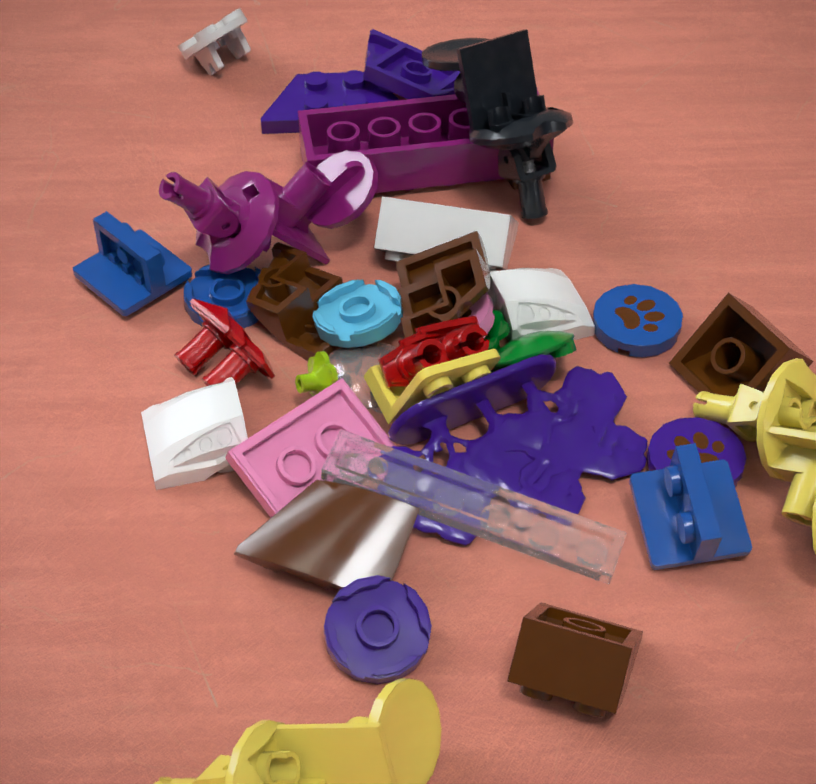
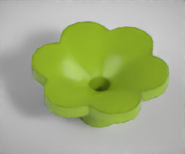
(319, 376)

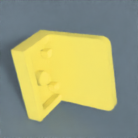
(428, 382)

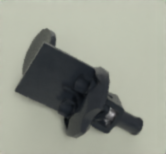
(505, 108)

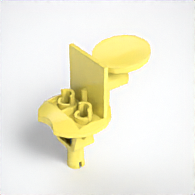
(784, 429)
(389, 747)

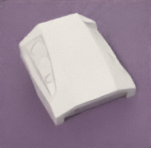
(539, 302)
(193, 434)

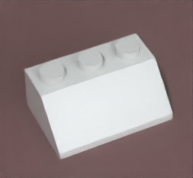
(416, 226)

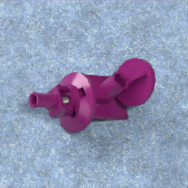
(248, 208)

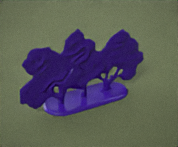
(529, 451)

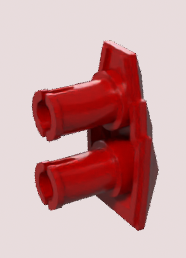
(221, 332)
(432, 346)

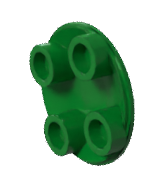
(534, 344)

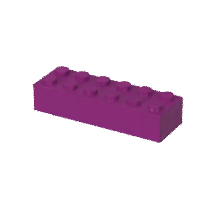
(408, 140)

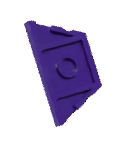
(400, 69)
(319, 91)

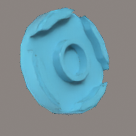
(358, 313)

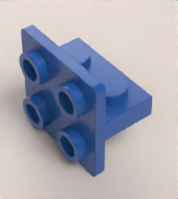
(129, 266)
(689, 511)

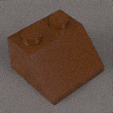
(734, 349)
(574, 659)

